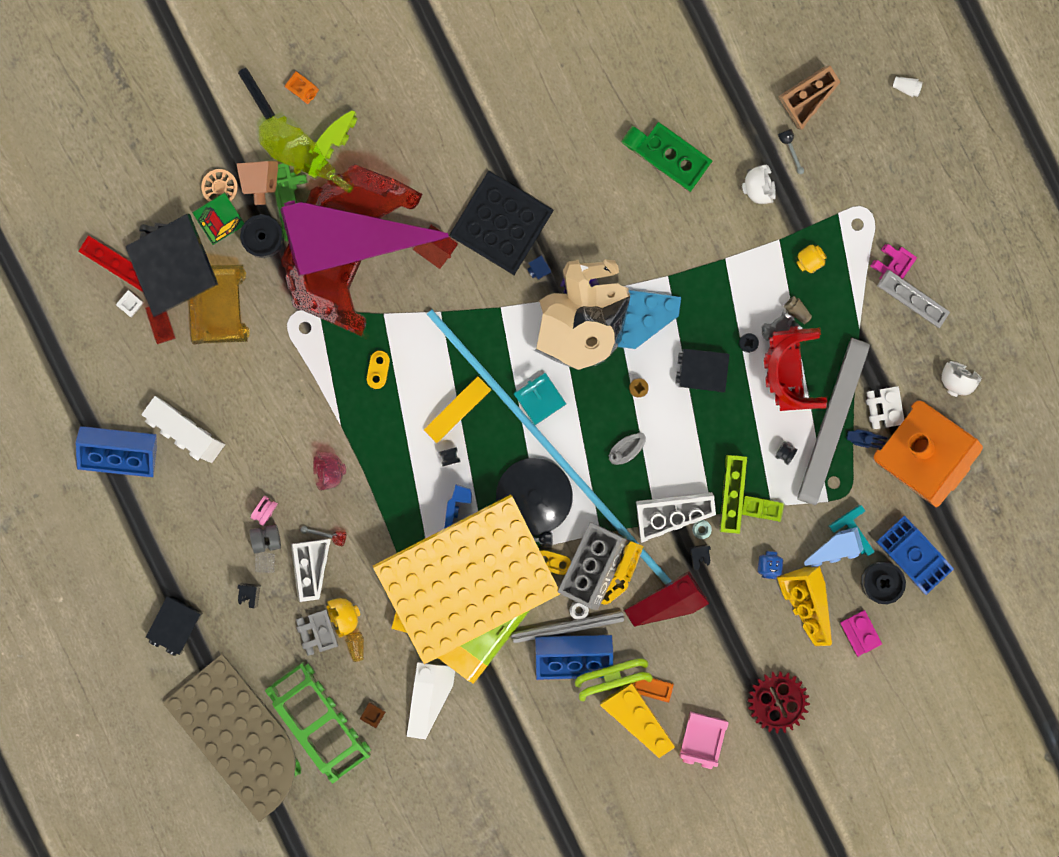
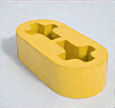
(615, 593)

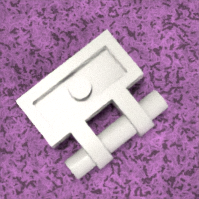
(891, 407)

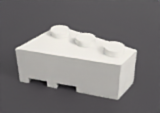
(309, 567)

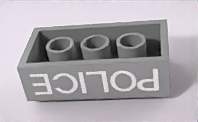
(593, 566)

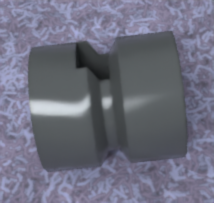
(259, 542)

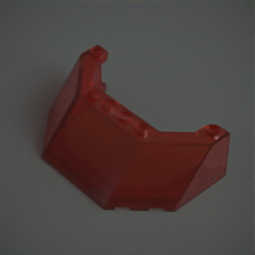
(327, 291)

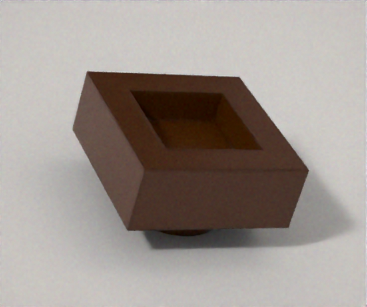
(372, 715)

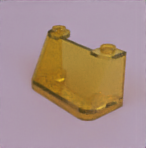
(216, 312)

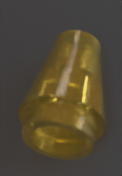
(355, 644)

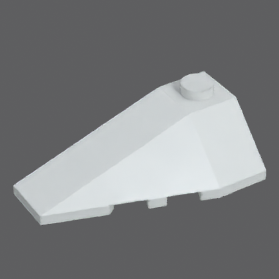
(430, 691)

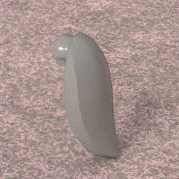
(627, 448)

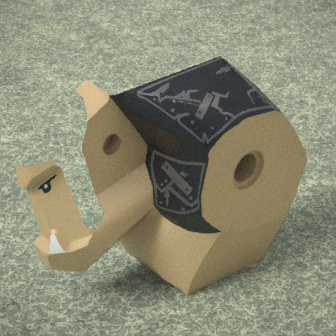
(587, 320)

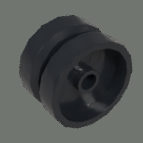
(273, 236)
(893, 587)

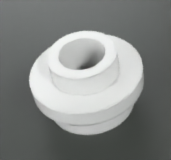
(575, 615)

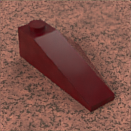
(670, 601)

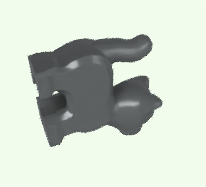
(779, 324)

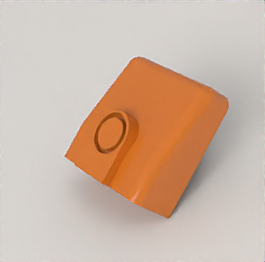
(929, 453)

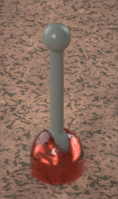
(338, 537)

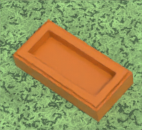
(655, 689)

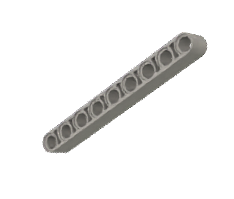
(833, 421)

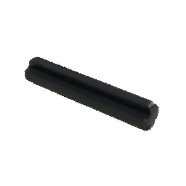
(256, 93)

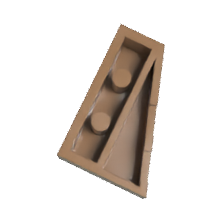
(808, 95)

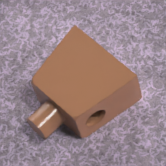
(258, 179)

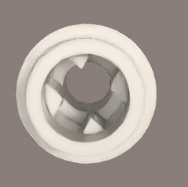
(908, 85)

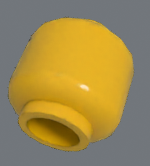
(811, 259)

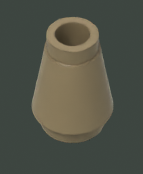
(797, 309)

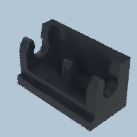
(697, 553)
(249, 592)

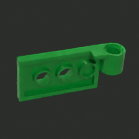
(653, 151)

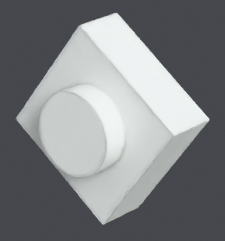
(129, 303)

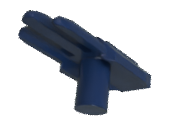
(864, 439)

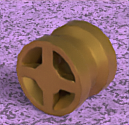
(635, 387)

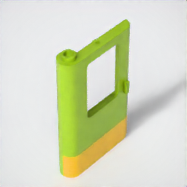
(475, 655)

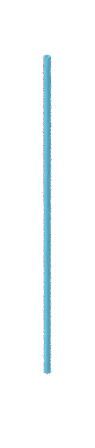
(545, 443)

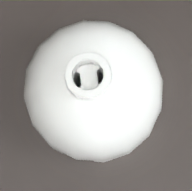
(759, 185)
(959, 380)

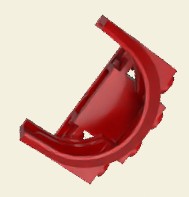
(785, 369)

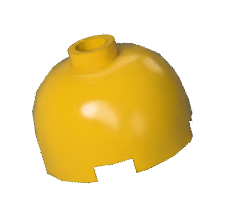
(343, 615)

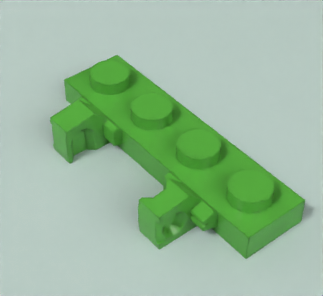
(285, 189)

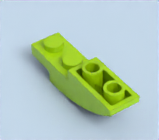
(336, 135)

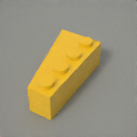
(637, 717)

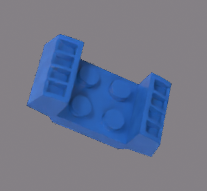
(460, 494)
(915, 555)

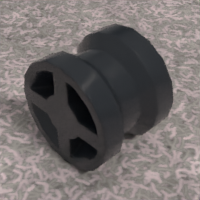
(745, 344)
(786, 453)
(449, 456)

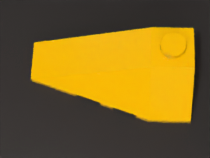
(808, 596)

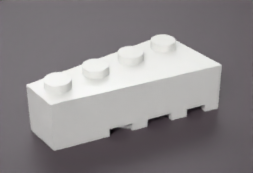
(182, 429)
(672, 513)

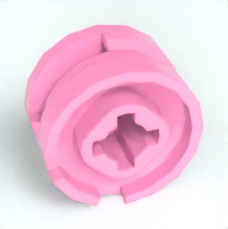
(266, 511)

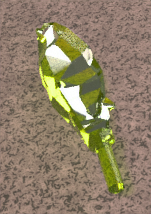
(297, 149)

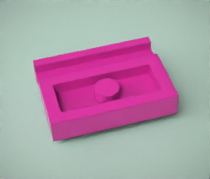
(861, 633)

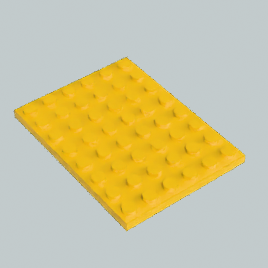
(467, 579)

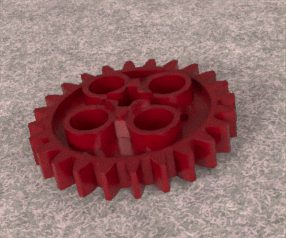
(793, 694)

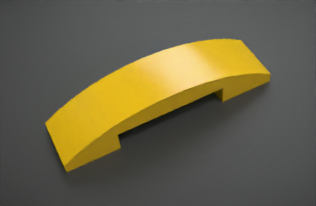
(457, 409)

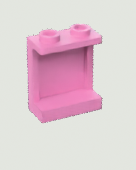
(703, 740)

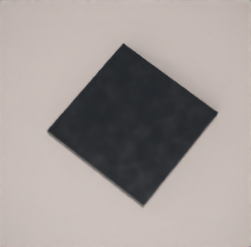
(501, 223)
(171, 265)

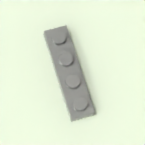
(913, 298)

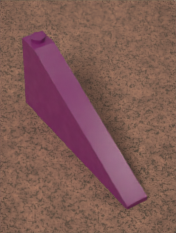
(332, 237)

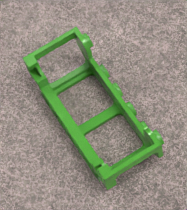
(302, 734)

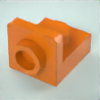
(302, 87)

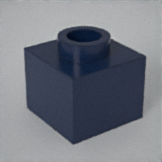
(538, 268)

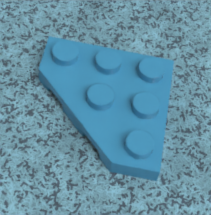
(647, 316)

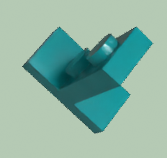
(848, 520)

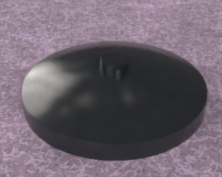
(539, 492)

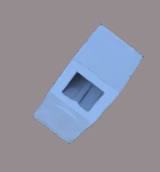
(843, 544)

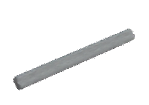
(566, 627)

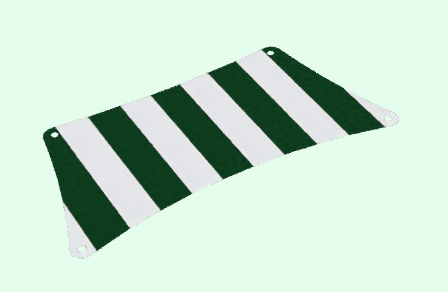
(683, 427)

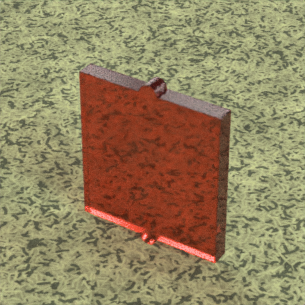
(437, 251)

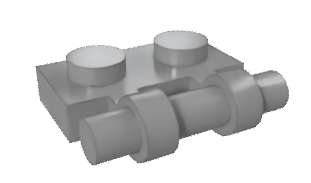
(322, 630)

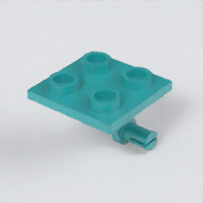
(540, 398)

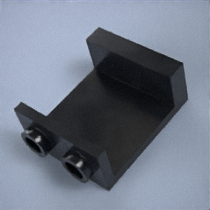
(702, 370)
(173, 625)

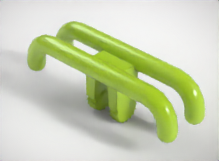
(612, 677)

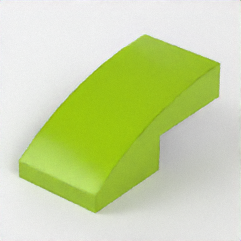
(763, 508)

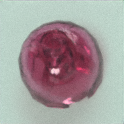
(328, 470)

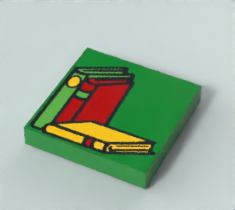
(218, 218)

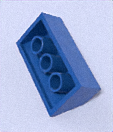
(116, 451)
(572, 656)

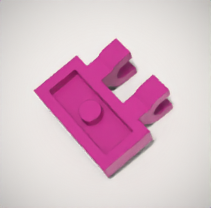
(900, 263)

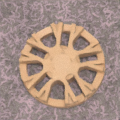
(219, 186)

